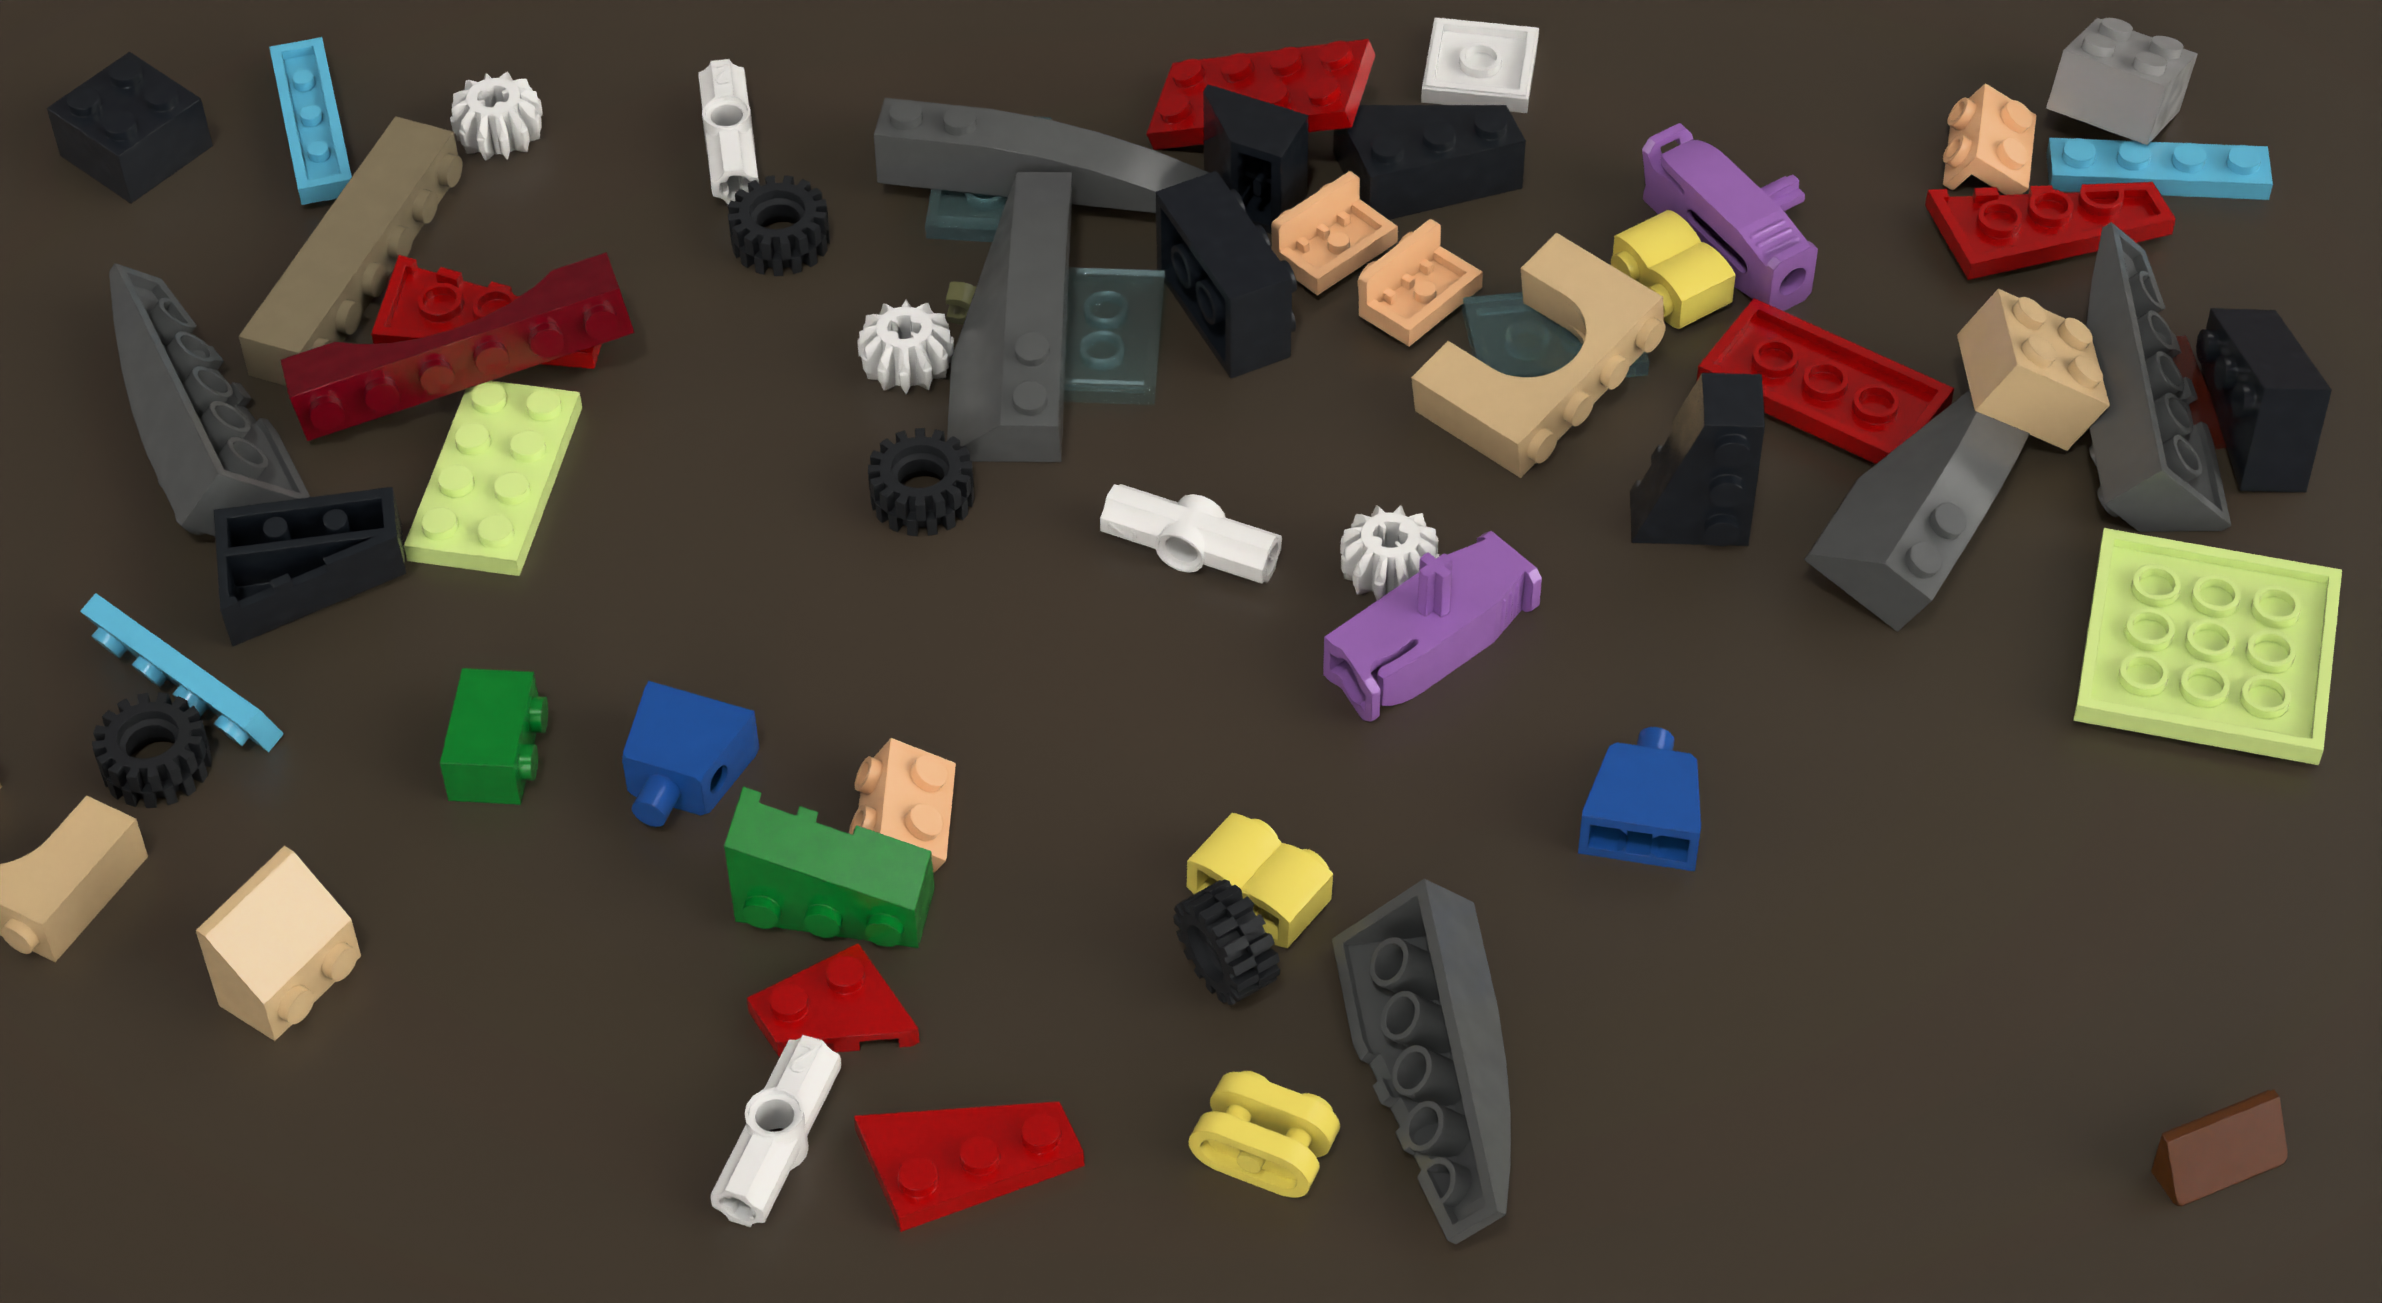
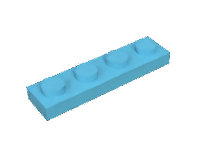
(311, 119)
(2172, 167)
(161, 662)

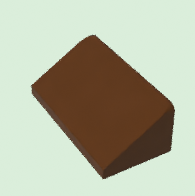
(2221, 1148)

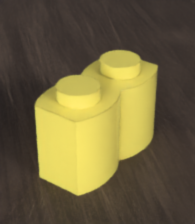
(1675, 264)
(1280, 879)

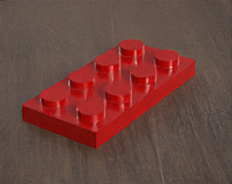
(1311, 80)
(1828, 382)

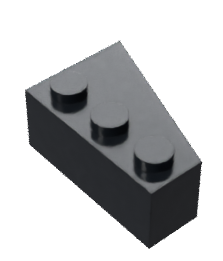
(1430, 155)
(2264, 397)
(1707, 469)
(303, 556)

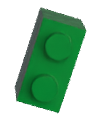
(493, 736)

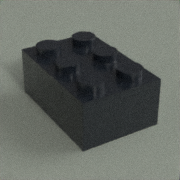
(1225, 274)

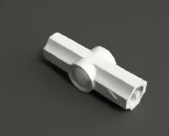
(727, 128)
(1190, 533)
(766, 1157)

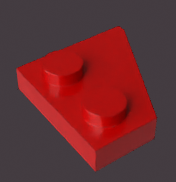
(834, 1002)

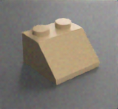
(277, 945)

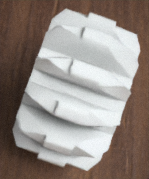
(496, 116)
(905, 346)
(1385, 550)

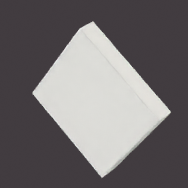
(1480, 64)

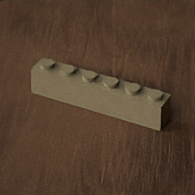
(353, 247)

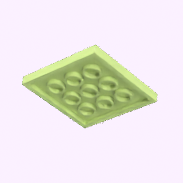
(2210, 646)

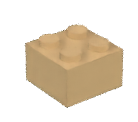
(2033, 369)

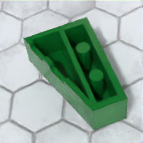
(824, 880)

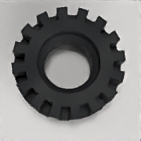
(782, 246)
(926, 505)
(156, 775)
(1226, 942)

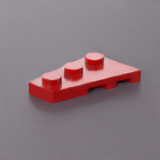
(964, 1156)

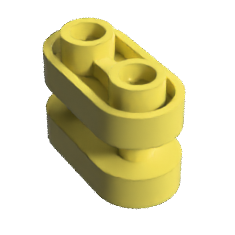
(1265, 1133)

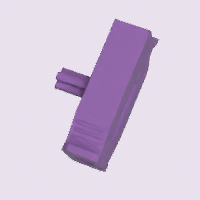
(1733, 215)
(1430, 624)

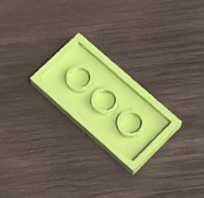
(493, 477)

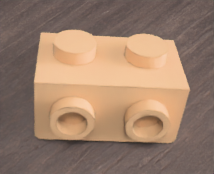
(1991, 141)
(1331, 234)
(1415, 285)
(907, 797)

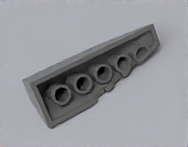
(985, 148)
(1013, 339)
(188, 415)
(2147, 451)
(1917, 512)
(1434, 1039)

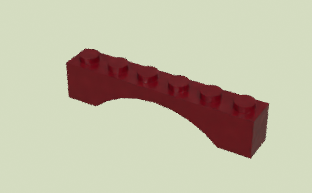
(361, 382)

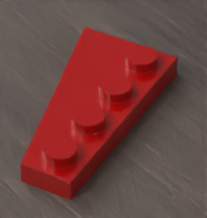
(2023, 230)
(431, 303)

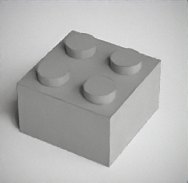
(2122, 80)

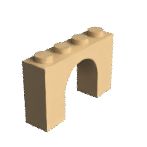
(1524, 417)
(68, 879)

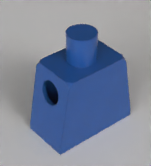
(685, 752)
(1644, 804)

